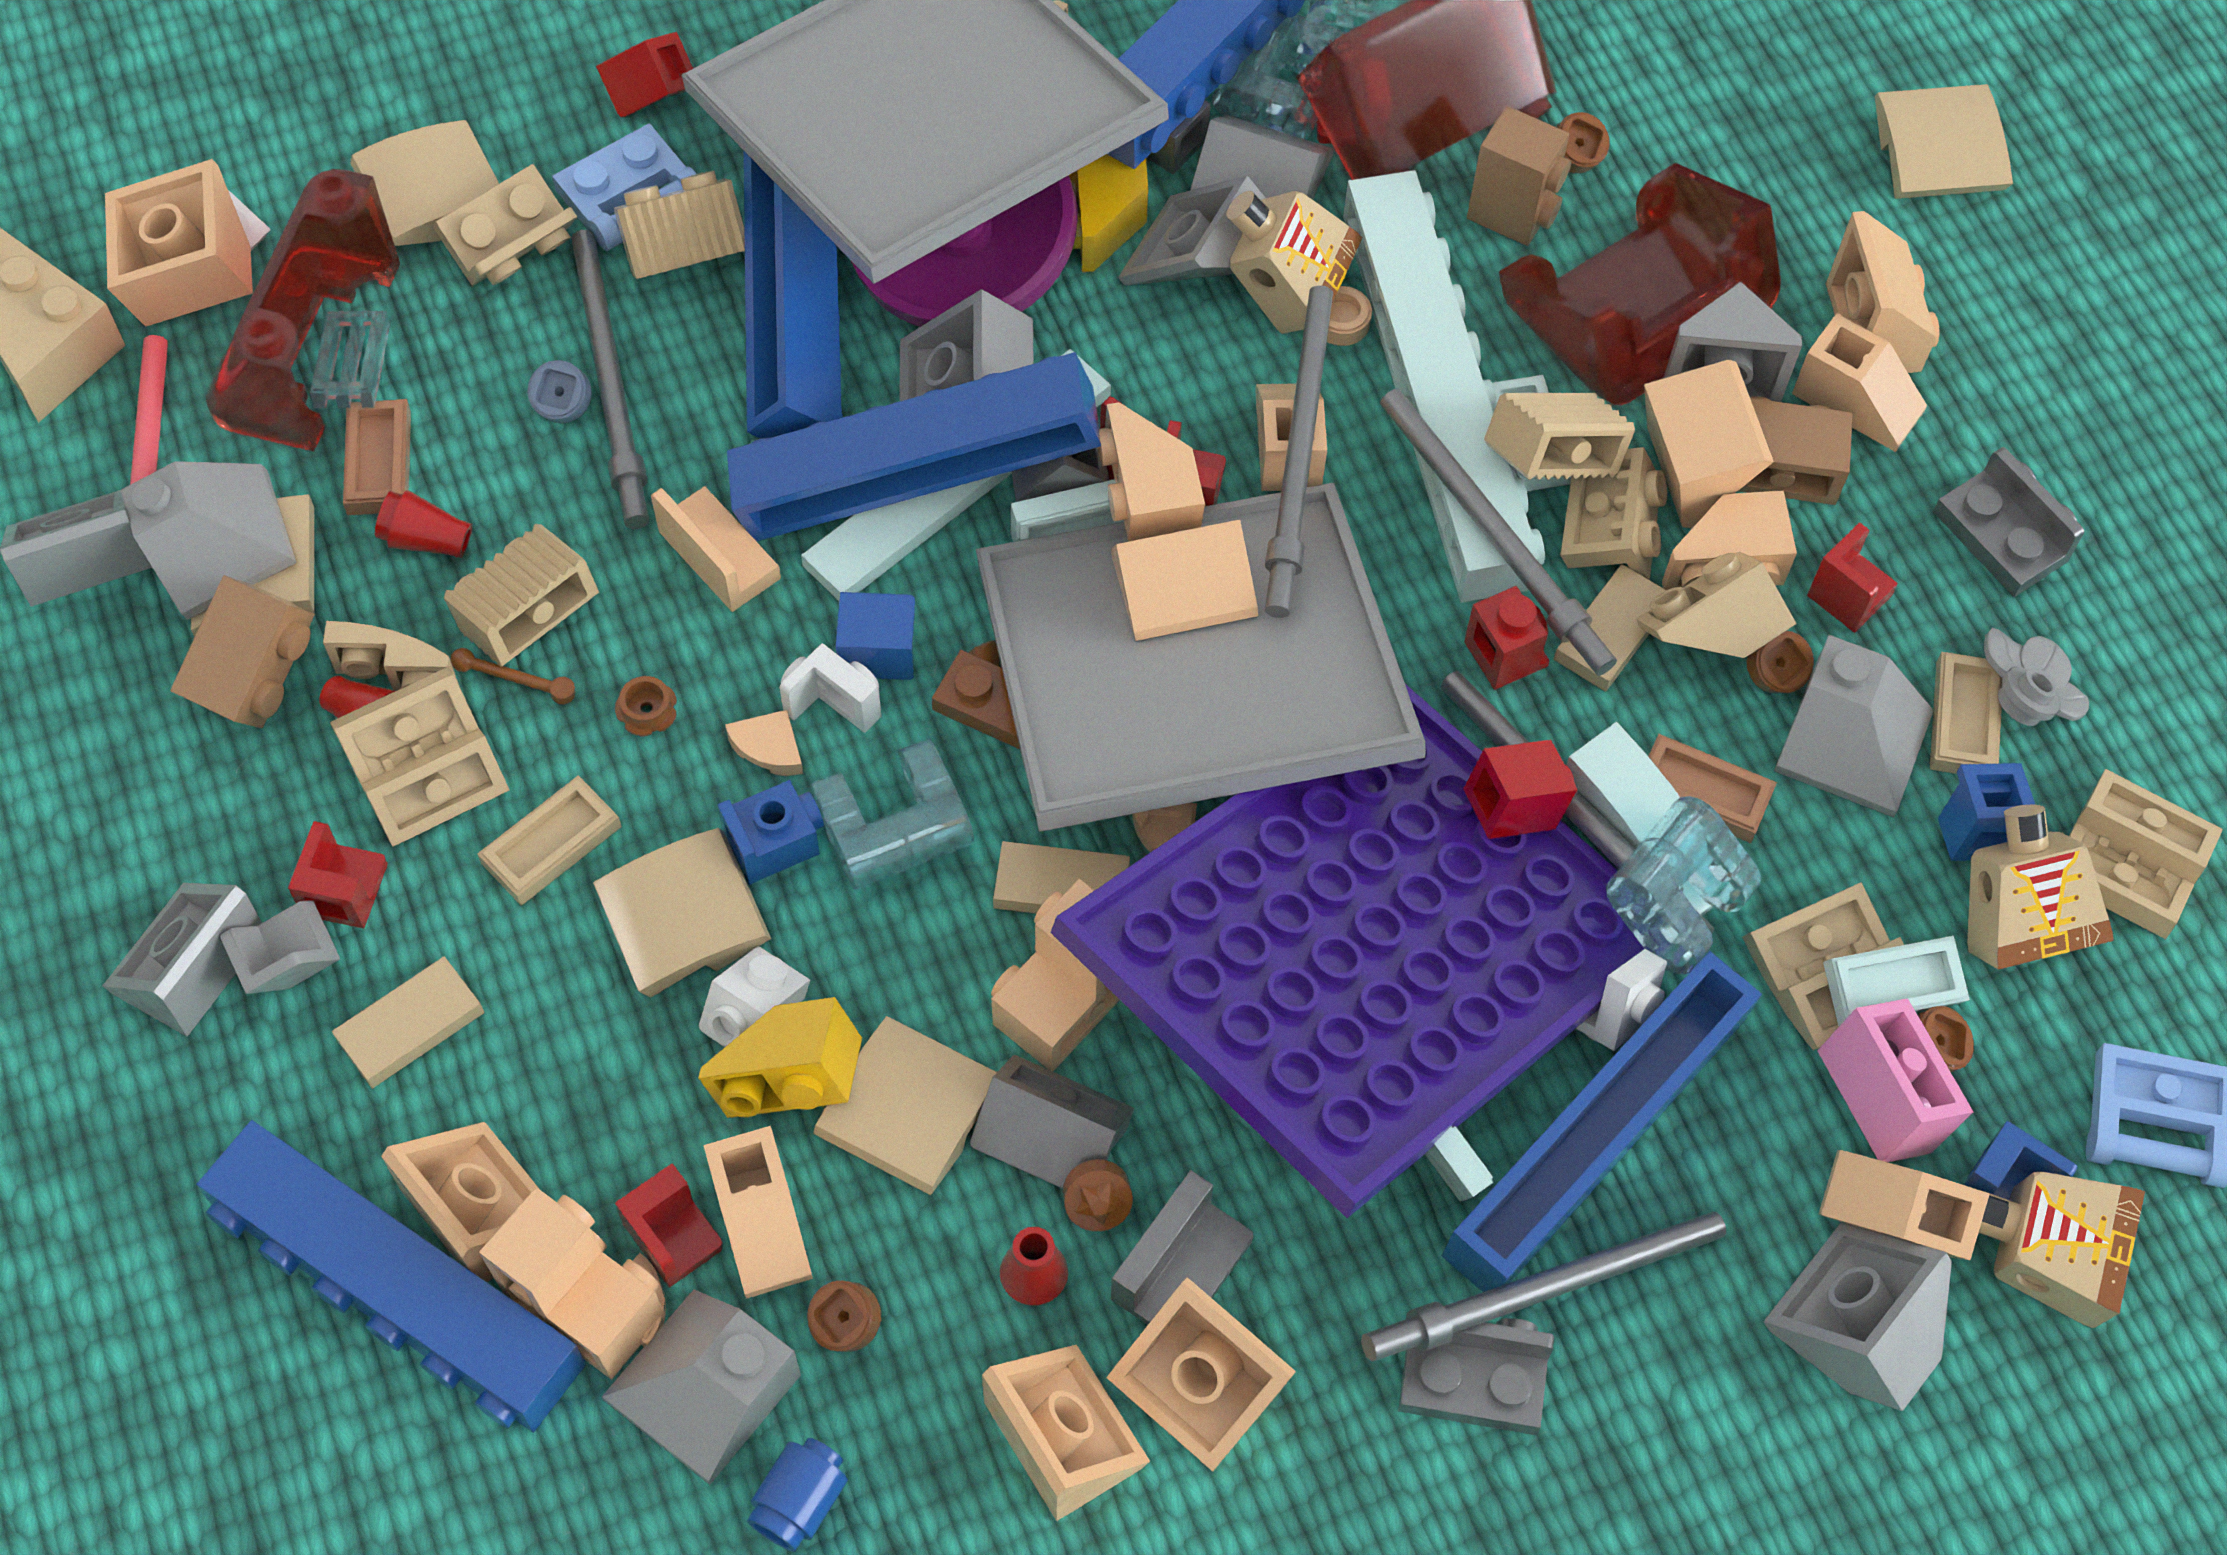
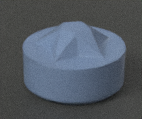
(559, 391)

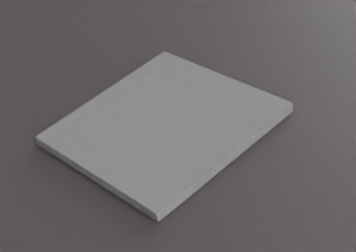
(921, 114)
(1200, 710)

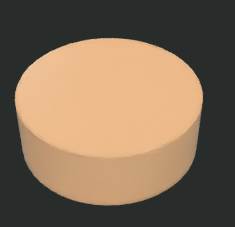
(1349, 317)

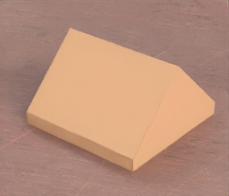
(1705, 436)
(1185, 580)
(461, 1187)
(1200, 1374)
(1062, 1427)

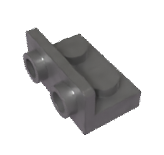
(2011, 523)
(1481, 1377)

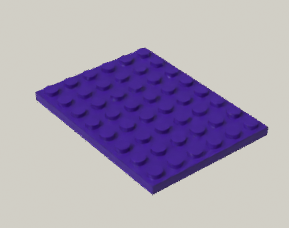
(1357, 957)

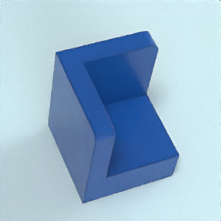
(877, 633)
(2011, 1159)

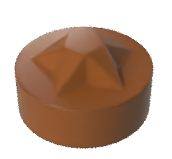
(1587, 141)
(1781, 664)
(1950, 1035)
(1097, 1195)
(844, 1316)

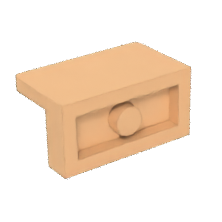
(715, 546)

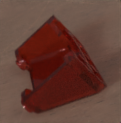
(1426, 80)
(327, 251)
(1624, 306)

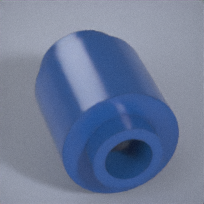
(797, 1493)

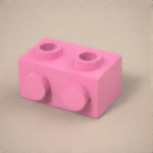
(1894, 1080)

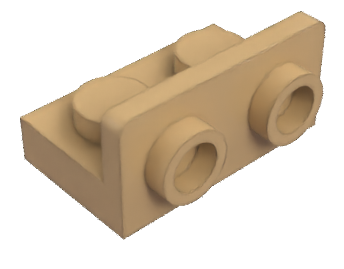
(505, 225)
(1616, 517)

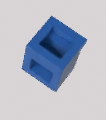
(1977, 807)
(769, 847)

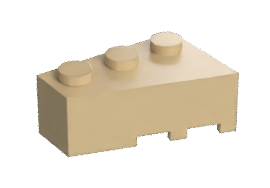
(49, 328)

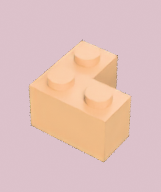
(1053, 996)
(559, 1273)

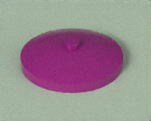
(1007, 256)

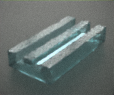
(348, 388)

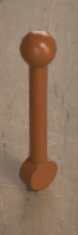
(561, 688)

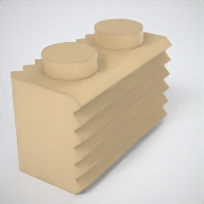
(681, 225)
(1559, 435)
(520, 594)

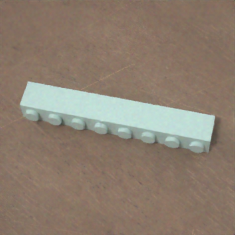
(1437, 369)

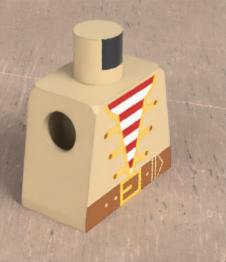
(1287, 250)
(2033, 894)
(2066, 1242)

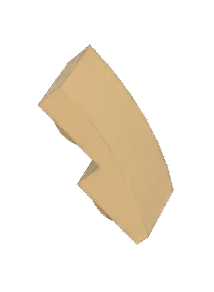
(371, 650)

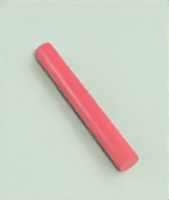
(149, 407)

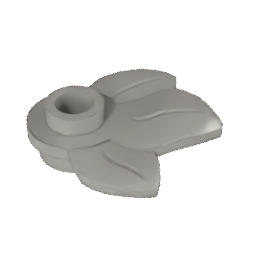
(2034, 679)

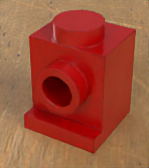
(1515, 630)

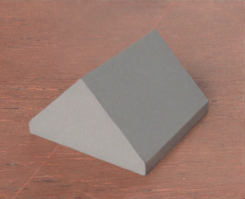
(1269, 158)
(1744, 331)
(72, 549)
(180, 959)

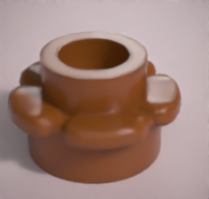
(643, 692)

